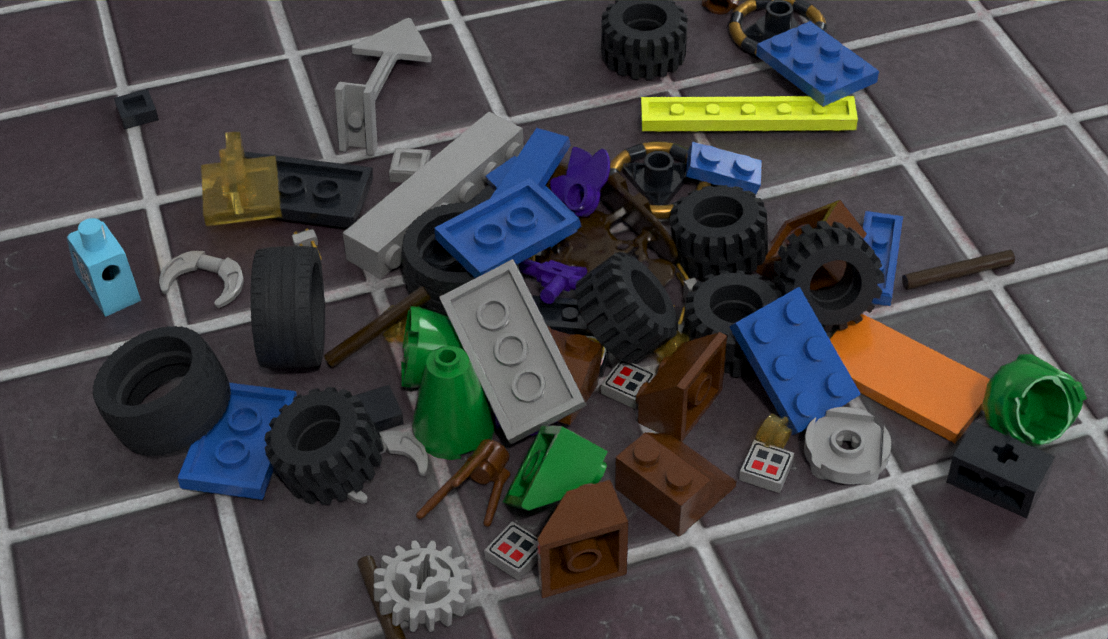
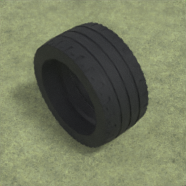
(417, 243)
(288, 307)
(178, 416)

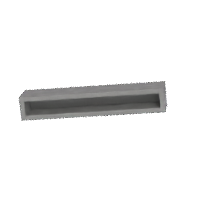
(447, 178)

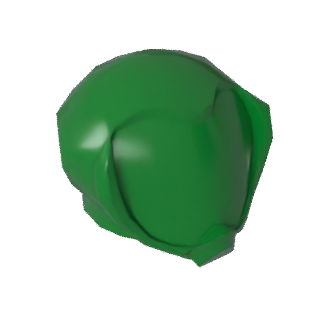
(1032, 400)

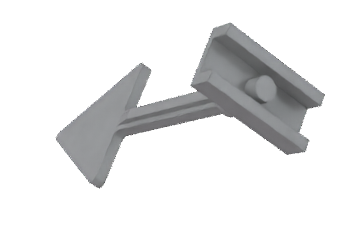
(357, 101)

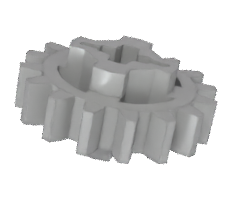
(422, 586)

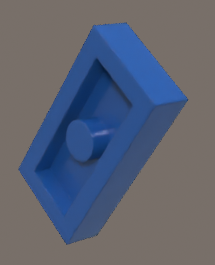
(723, 167)

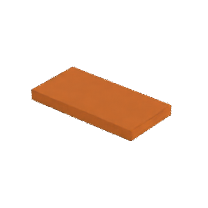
(911, 377)

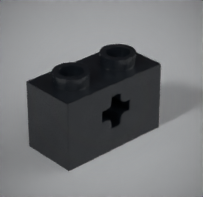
(1000, 469)

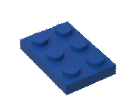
(817, 63)
(506, 228)
(795, 360)
(233, 453)

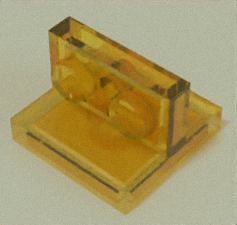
(239, 186)

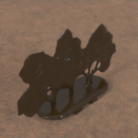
(595, 243)

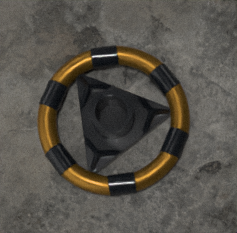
(776, 20)
(658, 176)

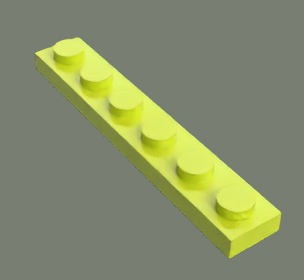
(746, 114)

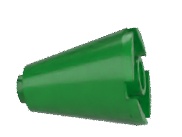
(422, 335)
(451, 406)

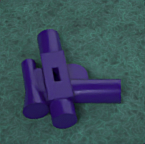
(553, 277)

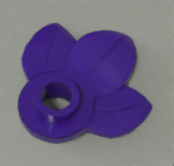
(583, 181)

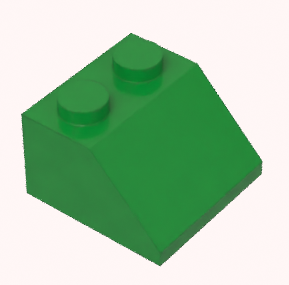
(553, 466)

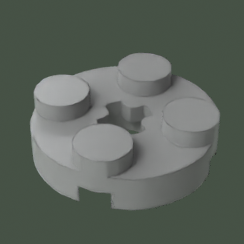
(842, 465)

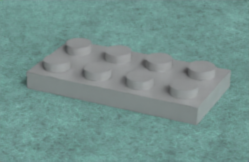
(512, 351)

